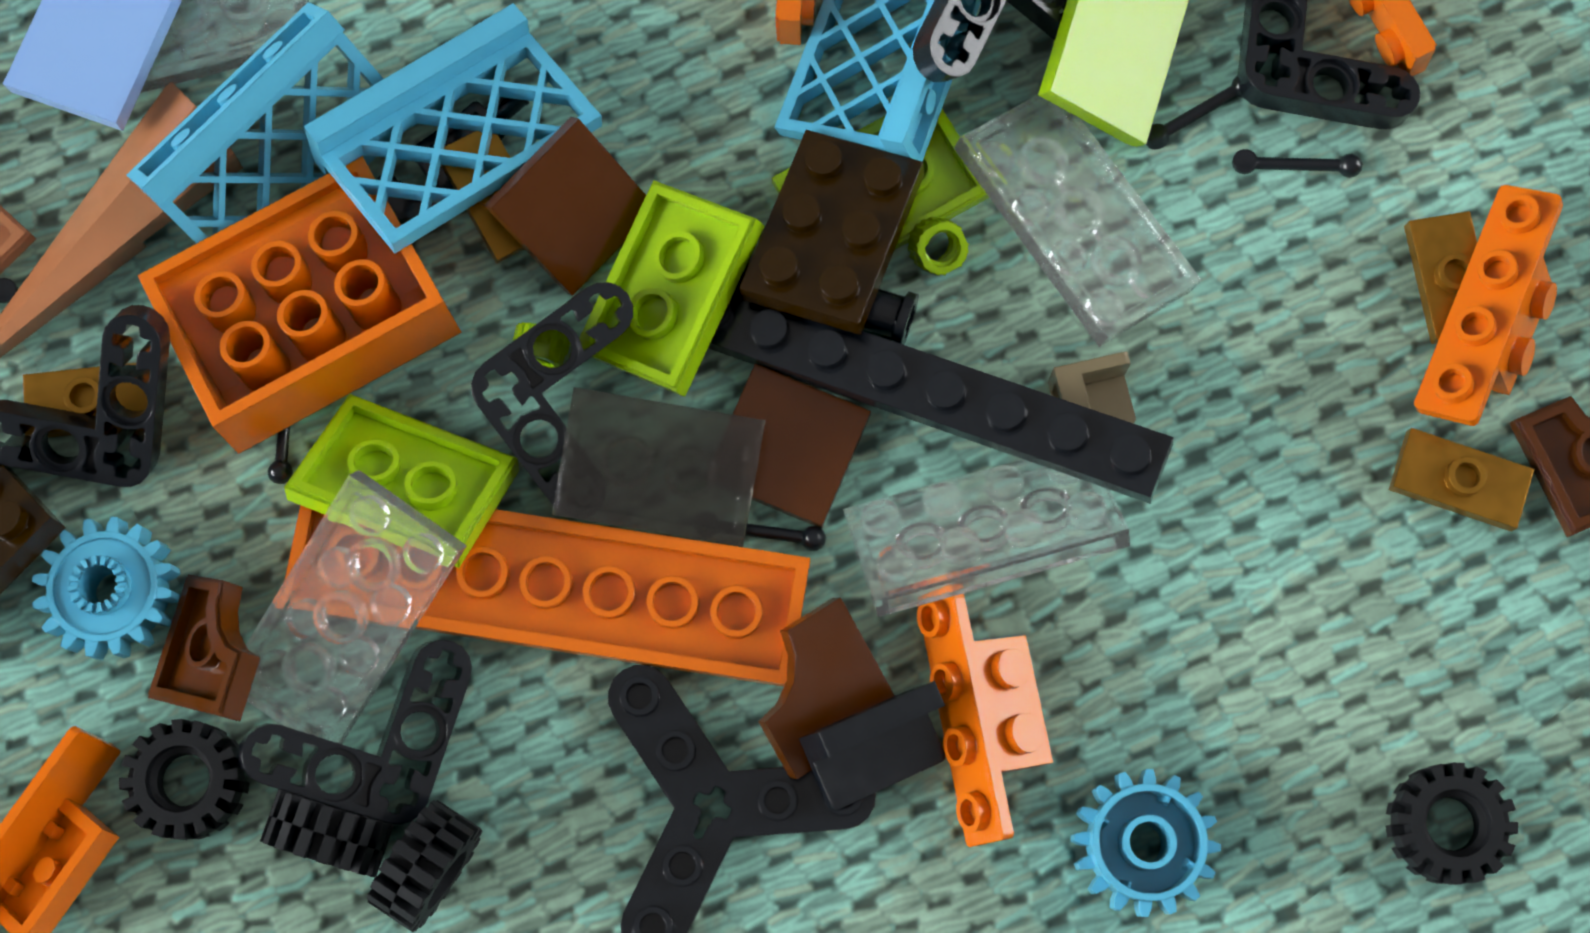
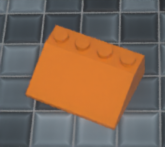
(294, 310)

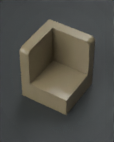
(1096, 385)

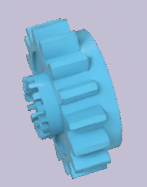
(138, 596)
(1181, 837)

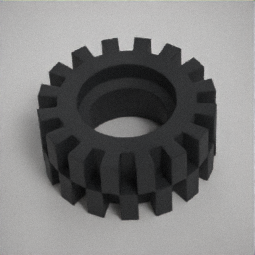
(147, 772)
(1489, 817)
(326, 834)
(424, 865)

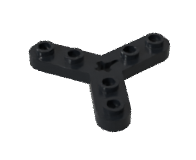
(685, 765)

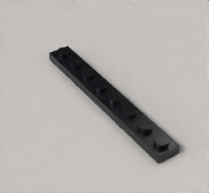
(949, 397)

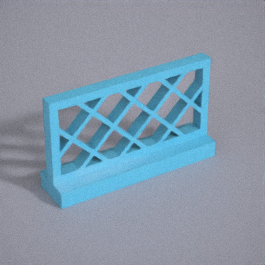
(416, 97)
(915, 99)
(237, 106)

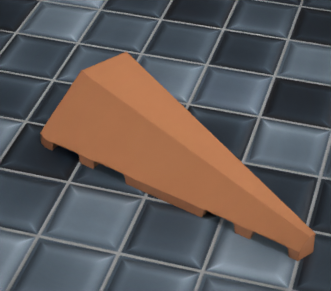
(104, 228)

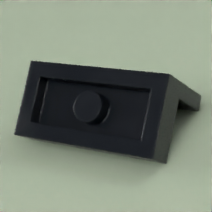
(875, 746)

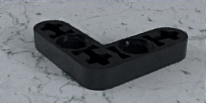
(965, 47)
(1297, 68)
(537, 378)
(104, 433)
(371, 770)

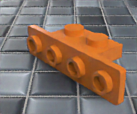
(1495, 309)
(988, 717)
(51, 839)

